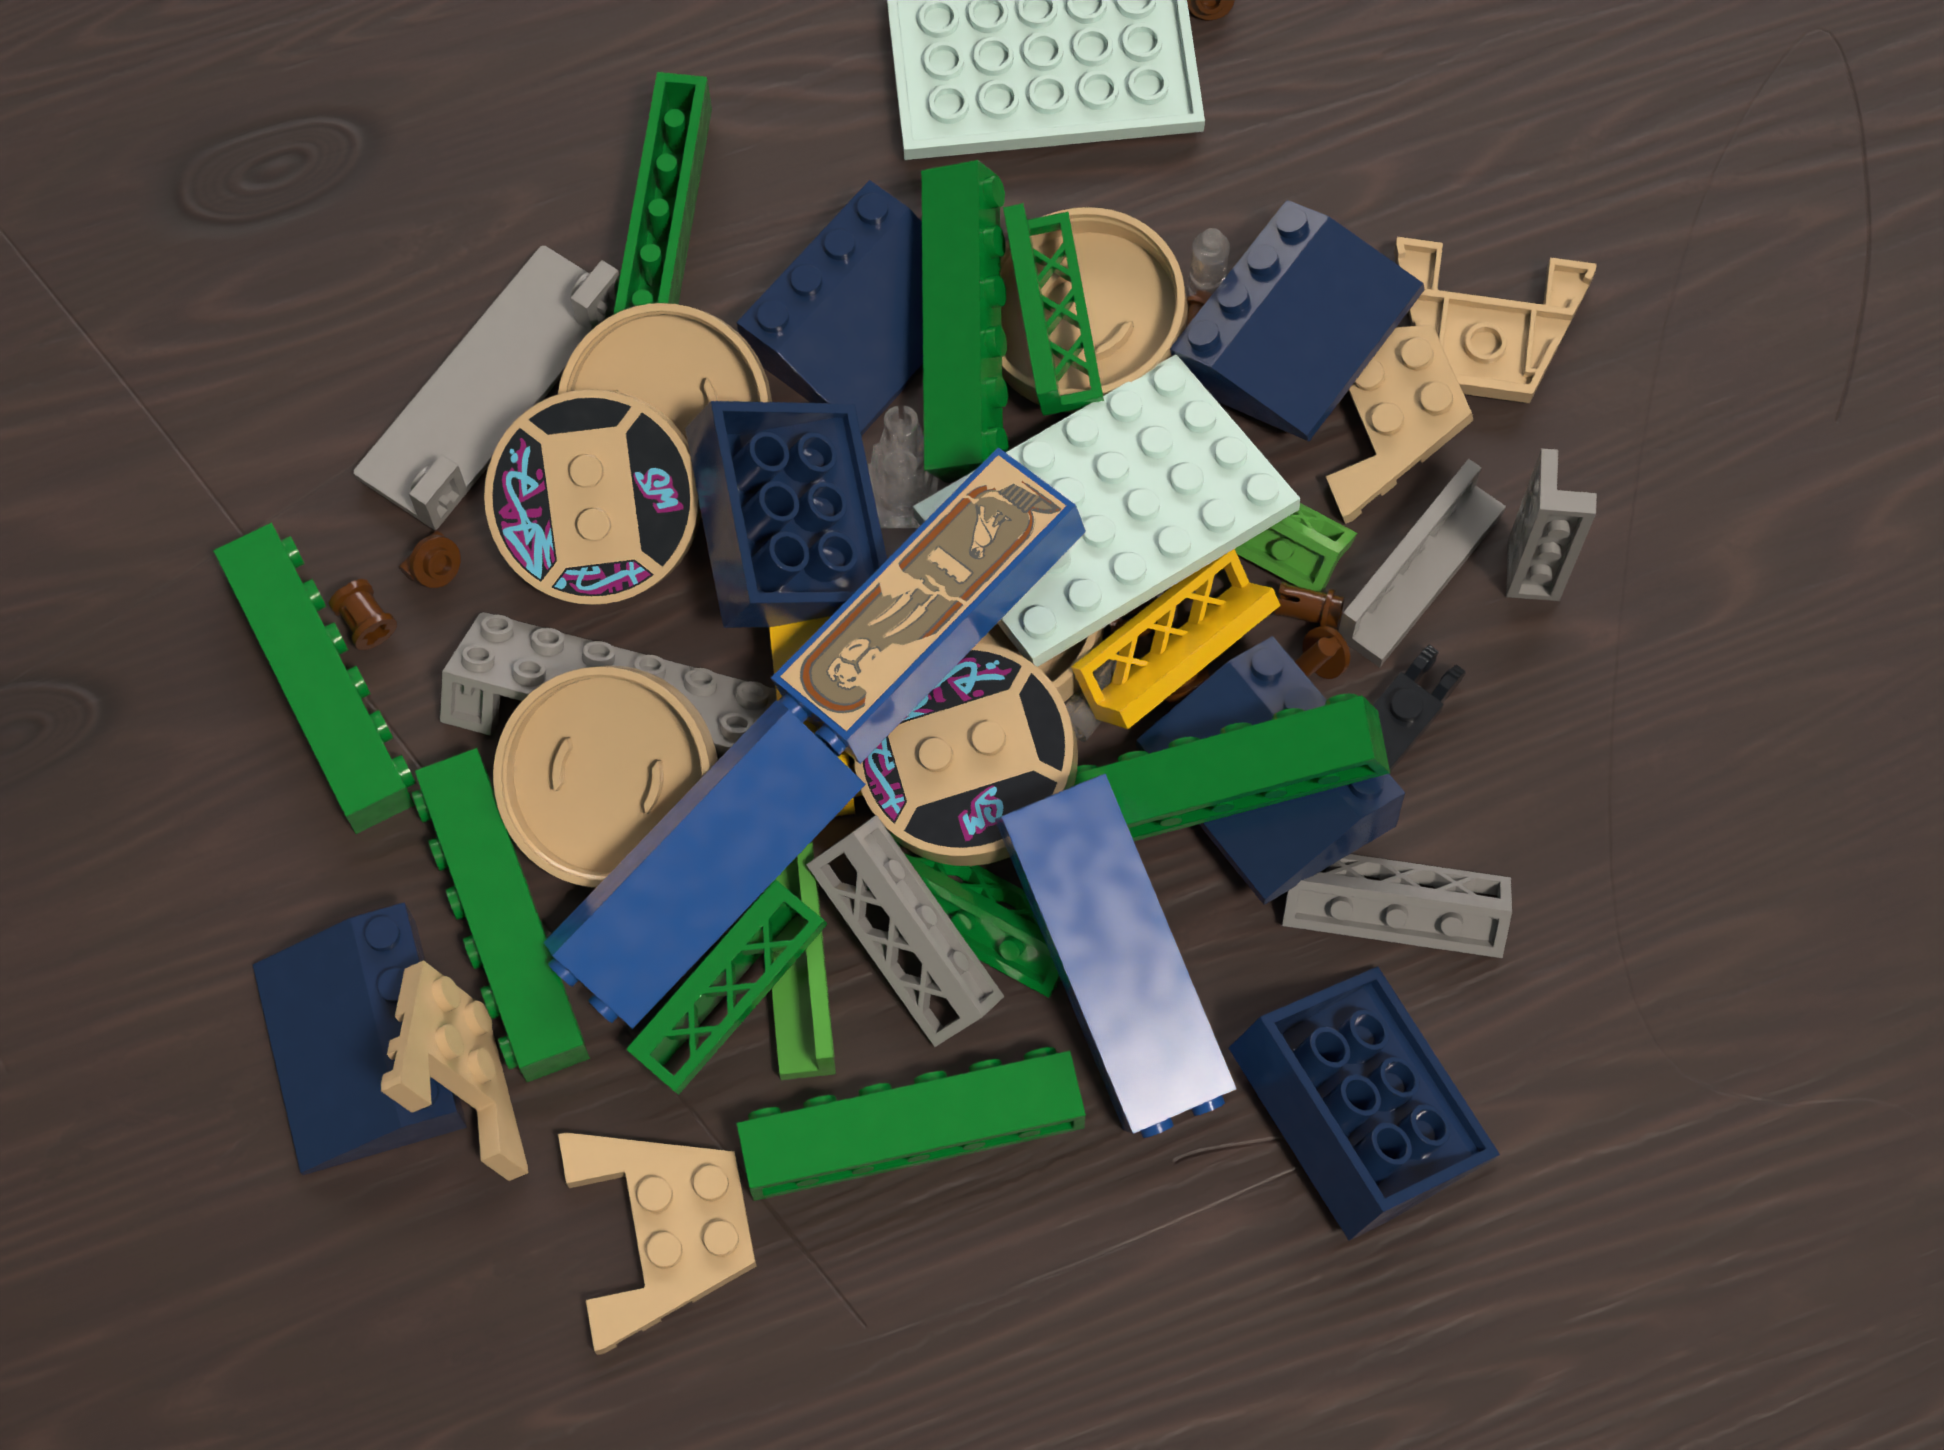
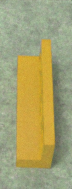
(1174, 657)

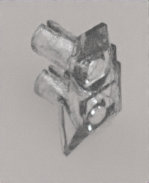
(899, 471)

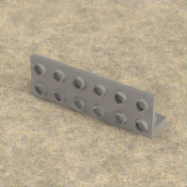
(486, 384)
(518, 657)

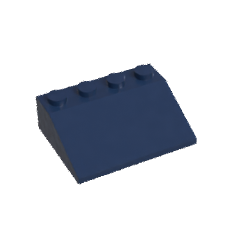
(847, 309)
(1296, 321)
(784, 508)
(1295, 837)
(330, 1034)
(1362, 1101)

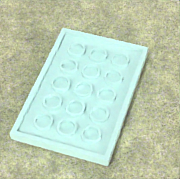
(1041, 73)
(1160, 495)

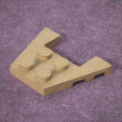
(1493, 342)
(1408, 410)
(453, 1042)
(685, 1221)

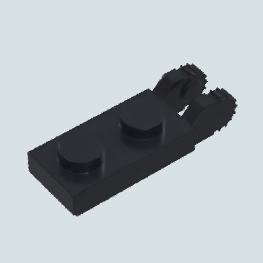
(1409, 709)

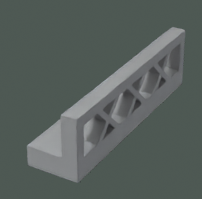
(1547, 534)
(1420, 566)
(1403, 910)
(919, 920)

